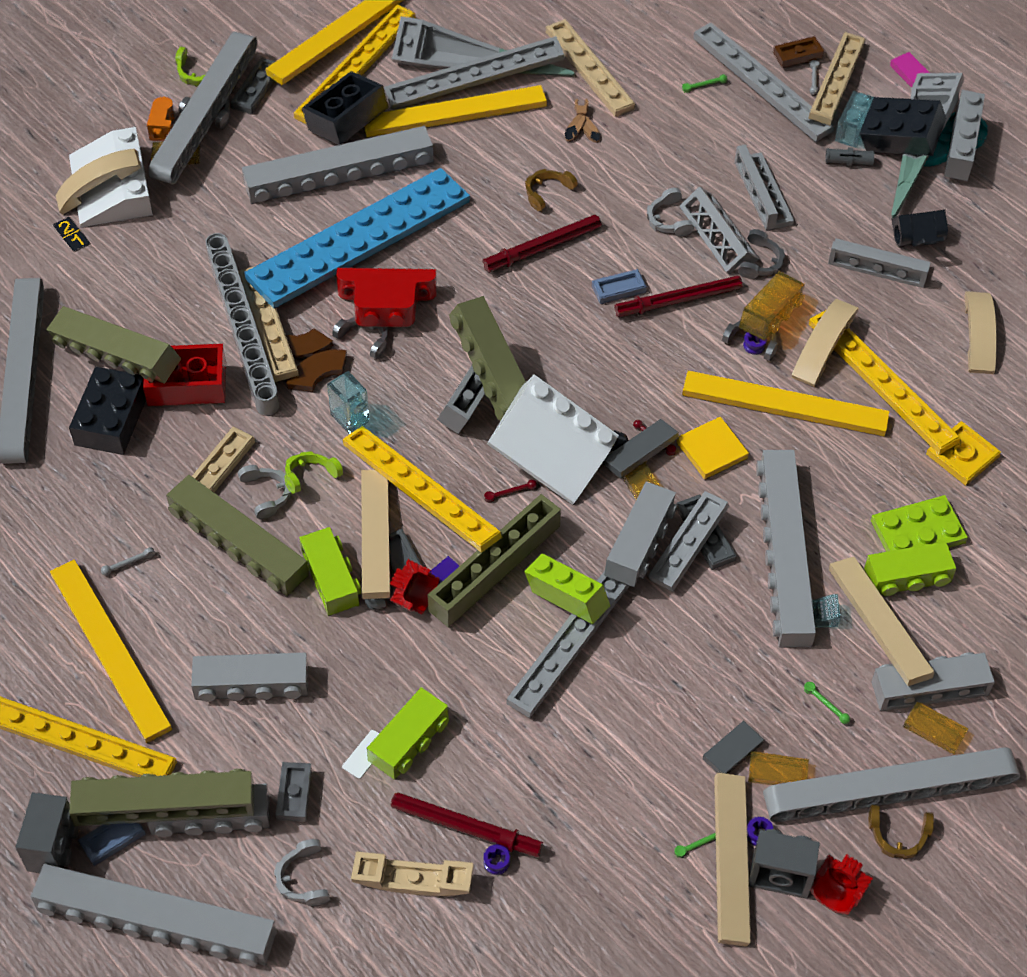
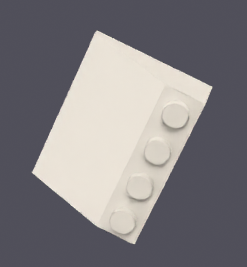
(113, 198)
(552, 439)

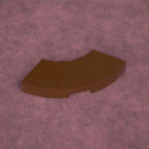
(308, 343)
(317, 368)

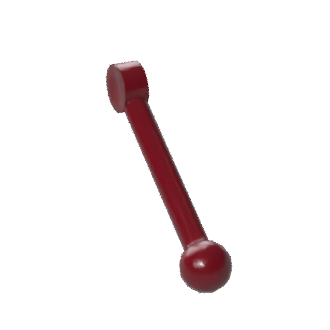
(670, 449)
(489, 496)

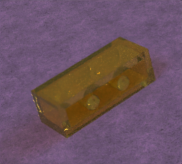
(772, 306)

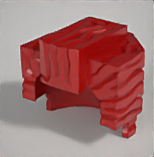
(413, 586)
(840, 884)

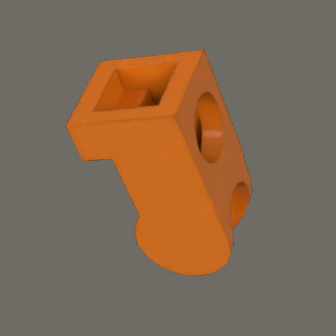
(160, 119)

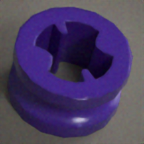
(751, 347)
(757, 822)
(491, 852)

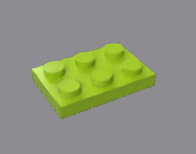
(919, 525)

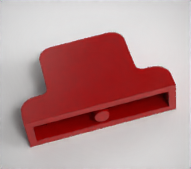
(386, 294)

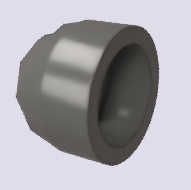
(375, 604)

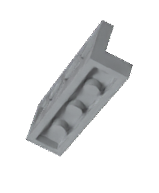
(758, 192)
(726, 227)
(879, 263)

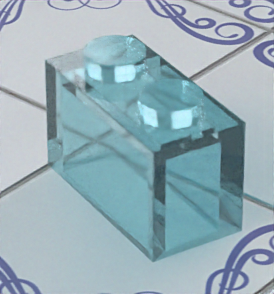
(853, 119)
(348, 402)

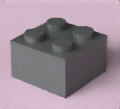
(46, 833)
(784, 863)

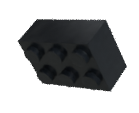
(345, 107)
(903, 126)
(108, 411)

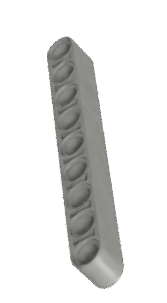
(203, 108)
(242, 325)
(21, 370)
(890, 784)

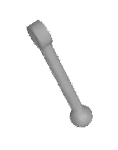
(814, 64)
(148, 553)

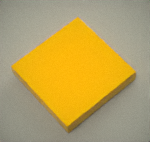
(712, 447)
(968, 457)

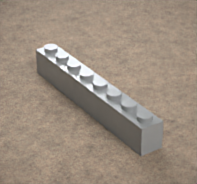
(337, 164)
(786, 550)
(154, 915)

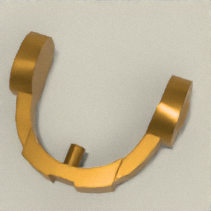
(534, 198)
(874, 824)

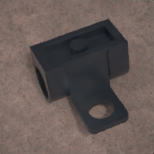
(920, 228)

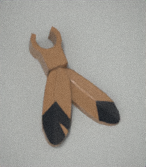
(582, 122)

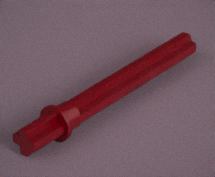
(541, 243)
(677, 296)
(466, 824)

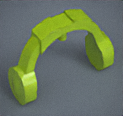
(180, 59)
(292, 483)

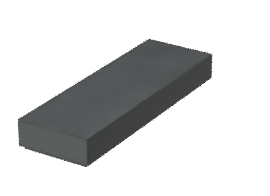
(253, 88)
(640, 448)
(716, 548)

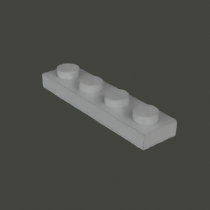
(688, 541)

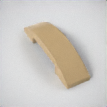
(94, 173)
(981, 332)
(823, 341)
(412, 877)

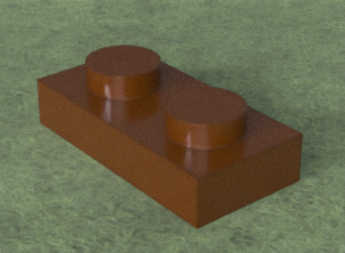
(798, 51)

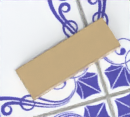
(224, 458)

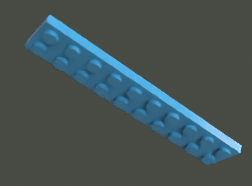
(356, 237)

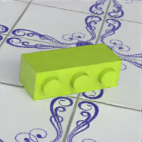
(911, 568)
(330, 571)
(567, 588)
(408, 733)

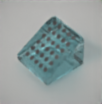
(826, 611)

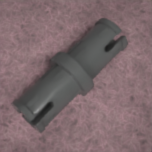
(849, 156)

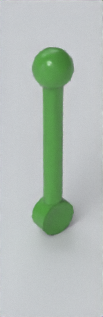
(686, 87)
(809, 688)
(680, 851)

